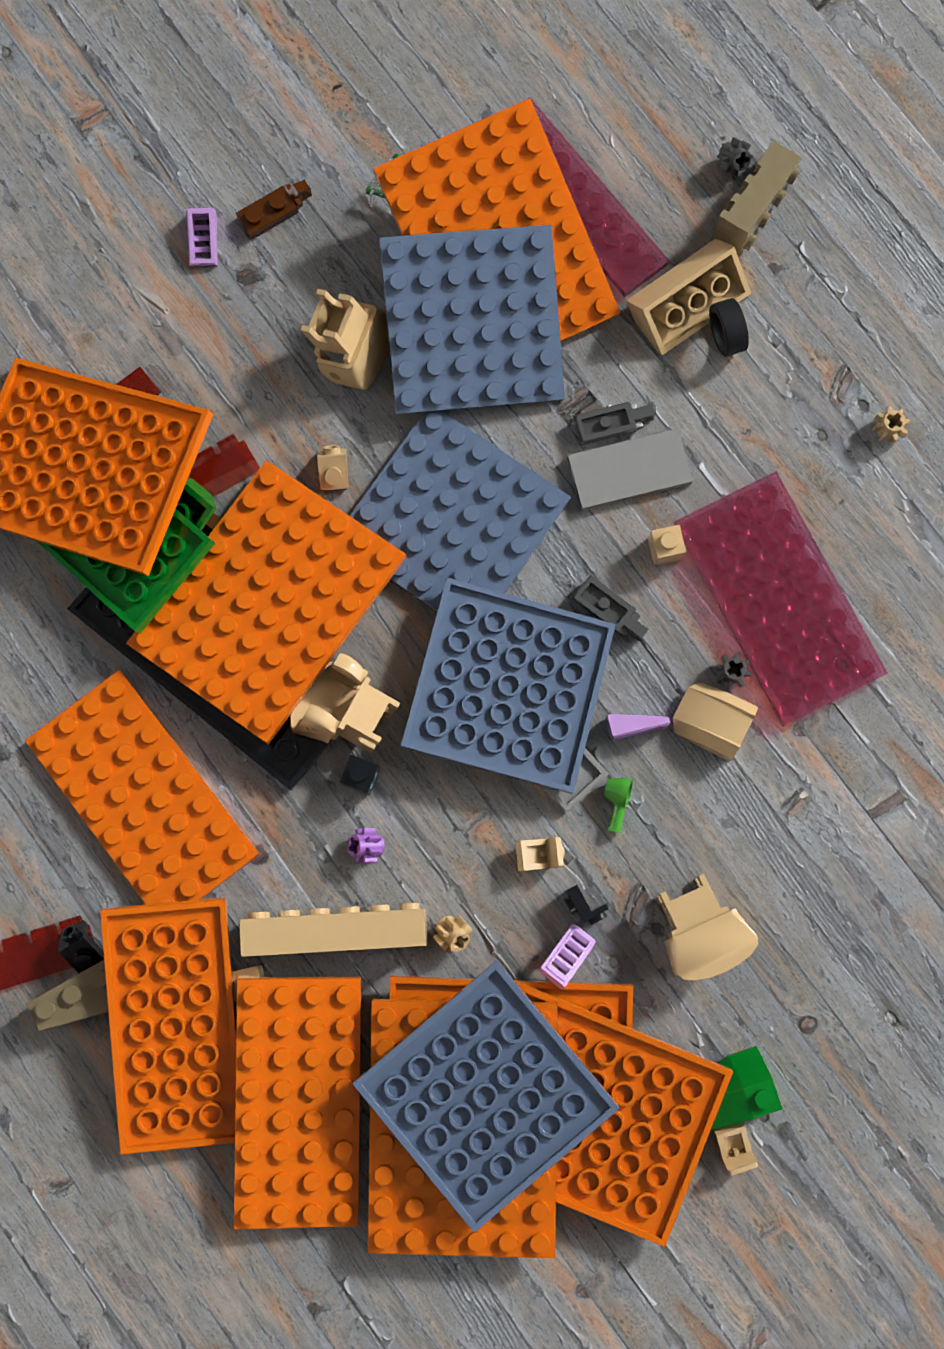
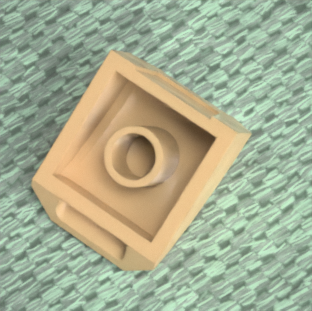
(713, 719)

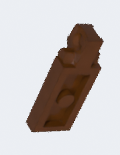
(273, 208)

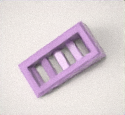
(202, 214)
(625, 726)
(576, 941)

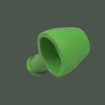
(619, 792)

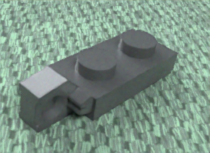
(612, 421)
(609, 607)

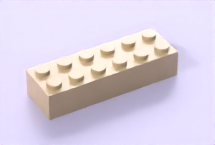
(333, 932)

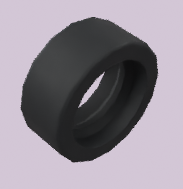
(729, 327)

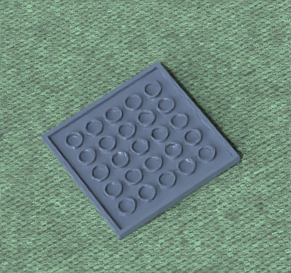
(472, 318)
(457, 509)
(508, 686)
(485, 1096)

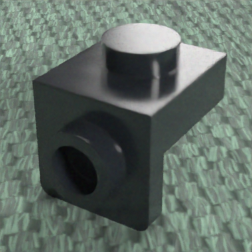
(577, 904)
(79, 947)

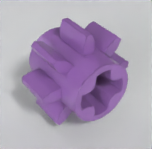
(366, 845)

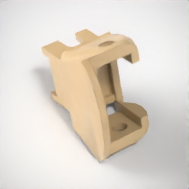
(350, 330)
(342, 707)
(703, 935)

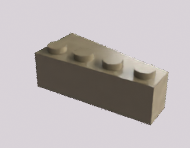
(756, 197)
(72, 1000)

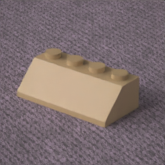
(681, 298)

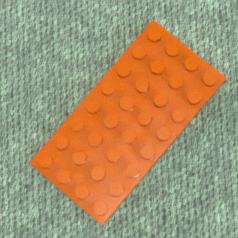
(141, 795)
(171, 1023)
(297, 1102)

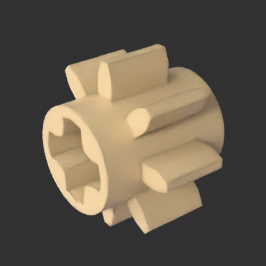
(897, 419)
(452, 933)

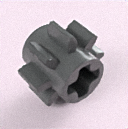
(735, 156)
(733, 662)

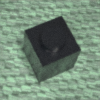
(360, 775)

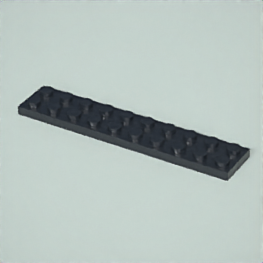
(285, 757)

